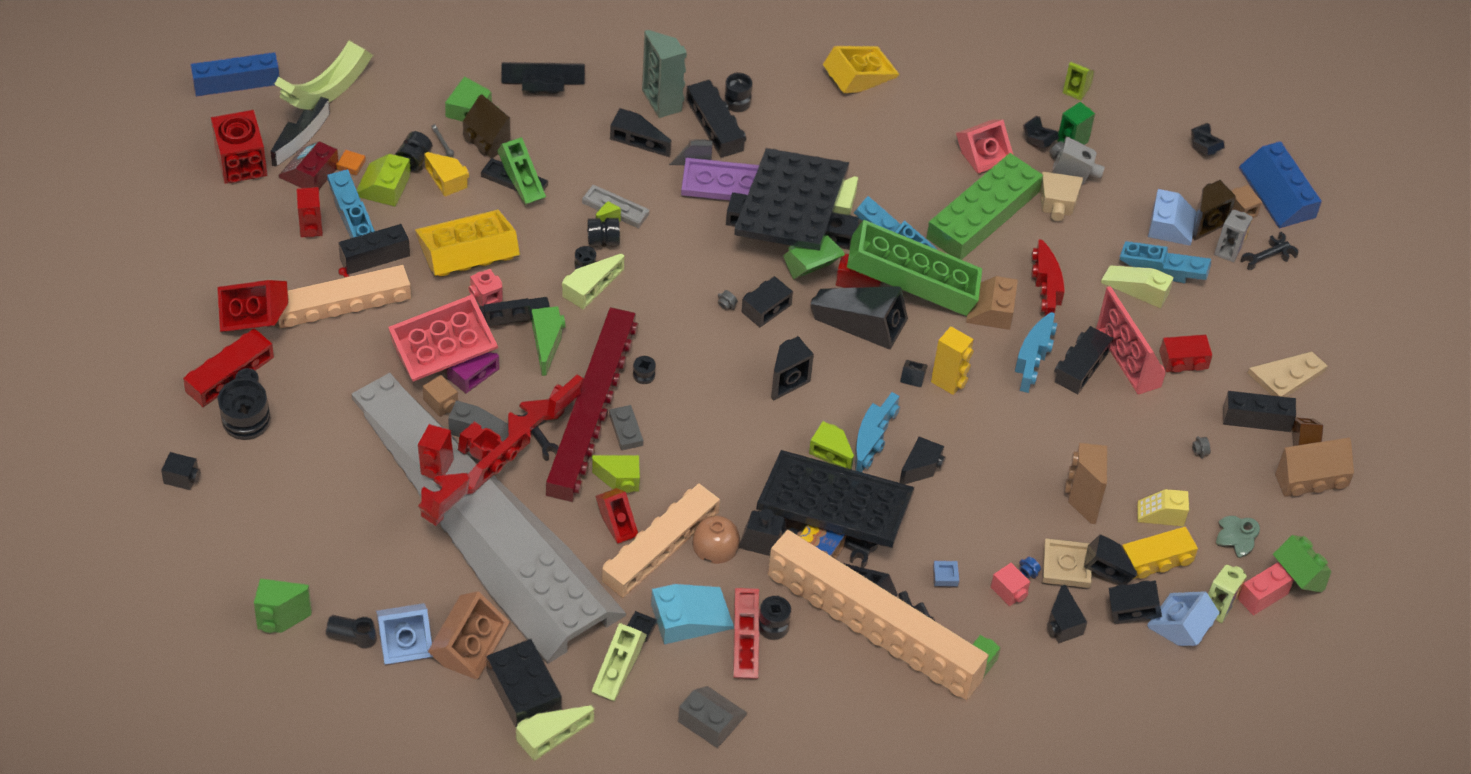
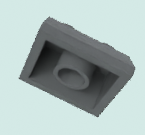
(710, 715)

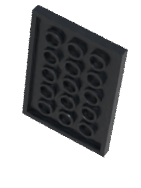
(792, 199)
(836, 498)

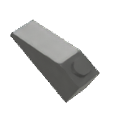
(465, 414)

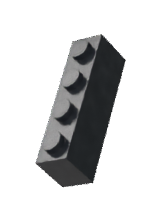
(715, 118)

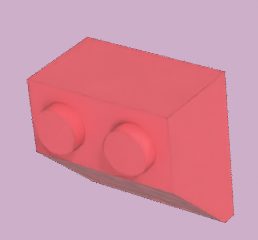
(984, 144)

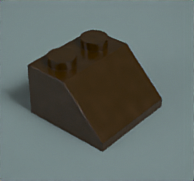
(486, 126)
(1213, 209)

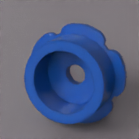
(1029, 567)

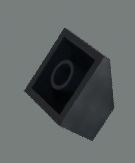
(792, 367)

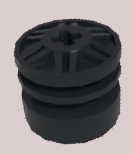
(244, 408)

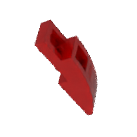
(1048, 277)

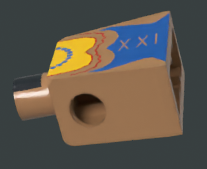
(823, 539)

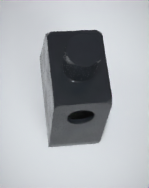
(762, 531)

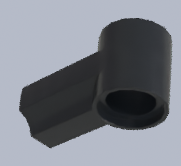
(352, 630)

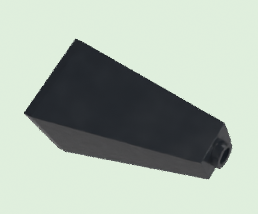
(865, 312)

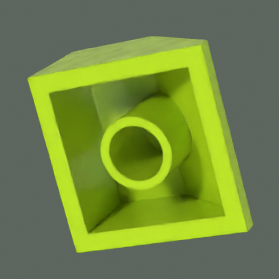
(385, 179)

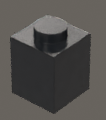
(180, 471)

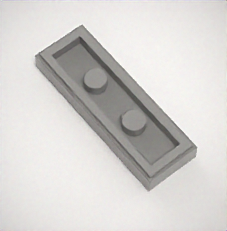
(630, 212)

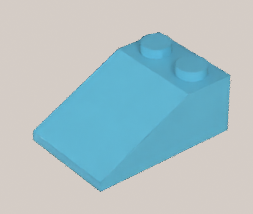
(689, 611)

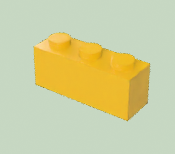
(952, 360)
(1161, 552)

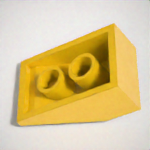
(858, 67)

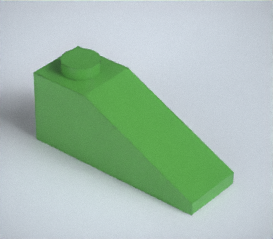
(521, 170)
(547, 331)

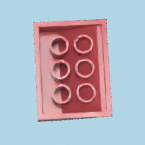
(442, 338)
(1129, 345)

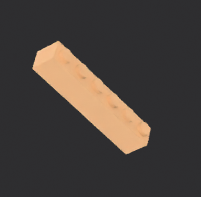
(345, 296)
(659, 540)

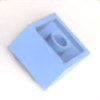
(1172, 218)
(1185, 618)
(404, 633)

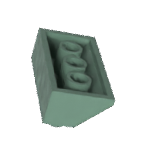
(663, 73)

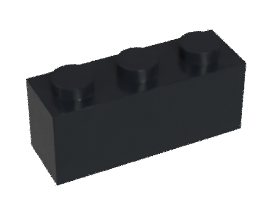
(374, 249)
(1083, 359)
(1259, 411)

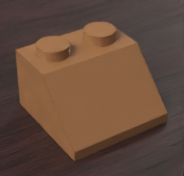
(995, 303)

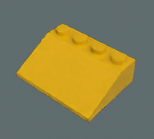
(468, 242)

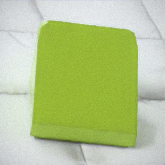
(609, 210)

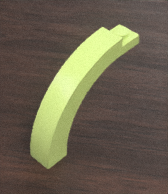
(331, 82)

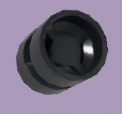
(738, 92)
(414, 148)
(603, 232)
(774, 617)

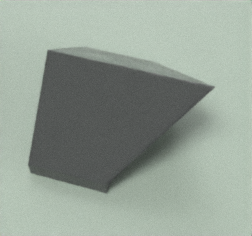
(695, 149)

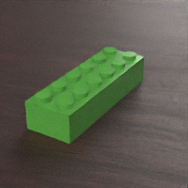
(984, 206)
(915, 267)

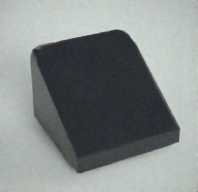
(913, 373)

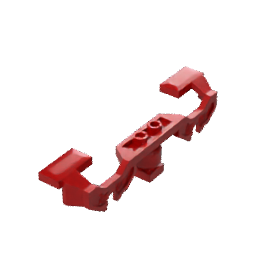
(492, 452)

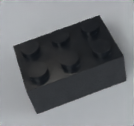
(523, 681)

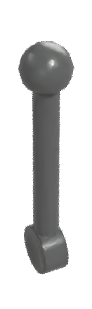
(449, 152)

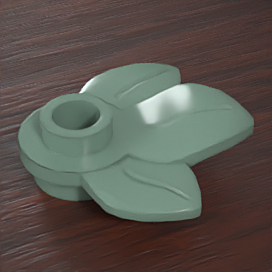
(1235, 535)

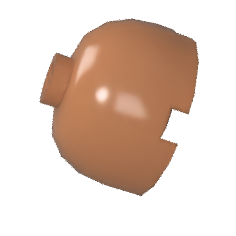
(716, 539)

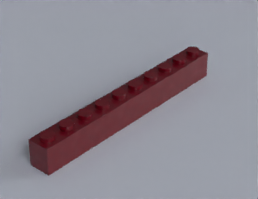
(591, 405)

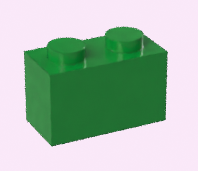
(1076, 123)

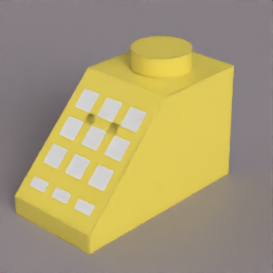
(1164, 508)

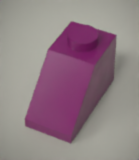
(473, 371)

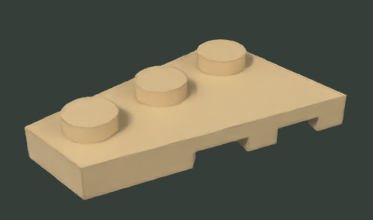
(1288, 374)

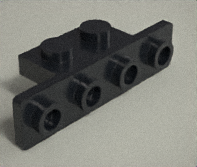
(542, 76)
(512, 311)

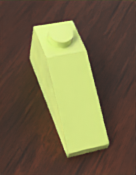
(591, 280)
(1140, 283)
(618, 661)
(550, 729)

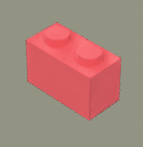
(1265, 588)

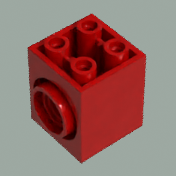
(239, 146)

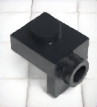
(1039, 135)
(1204, 141)

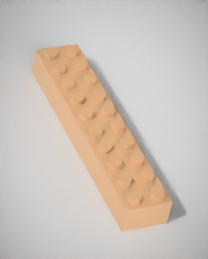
(877, 615)

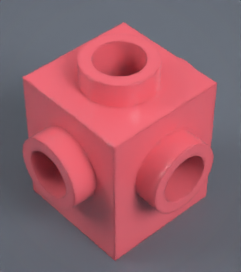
(486, 287)

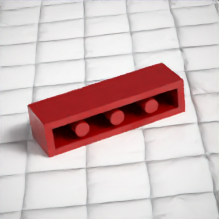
(207, 380)

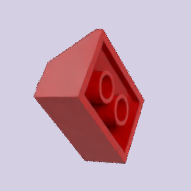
(251, 304)

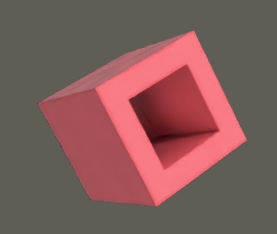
(1010, 584)

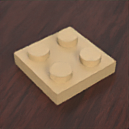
(1065, 563)

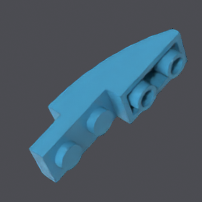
(349, 204)
(872, 212)
(1158, 258)
(1035, 349)
(872, 431)

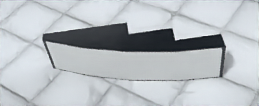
(297, 135)

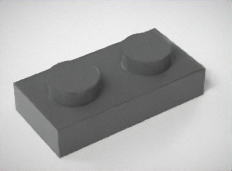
(626, 427)

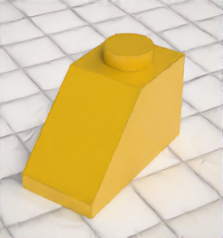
(446, 173)

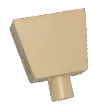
(1059, 194)

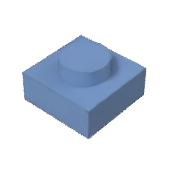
(946, 573)

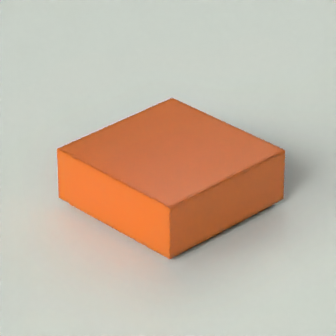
(351, 161)

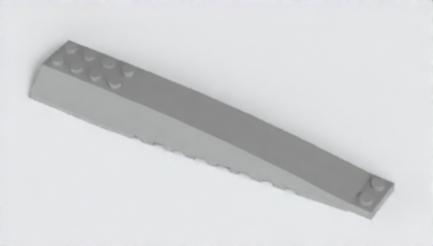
(508, 547)

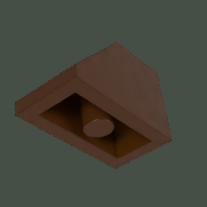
(1306, 431)

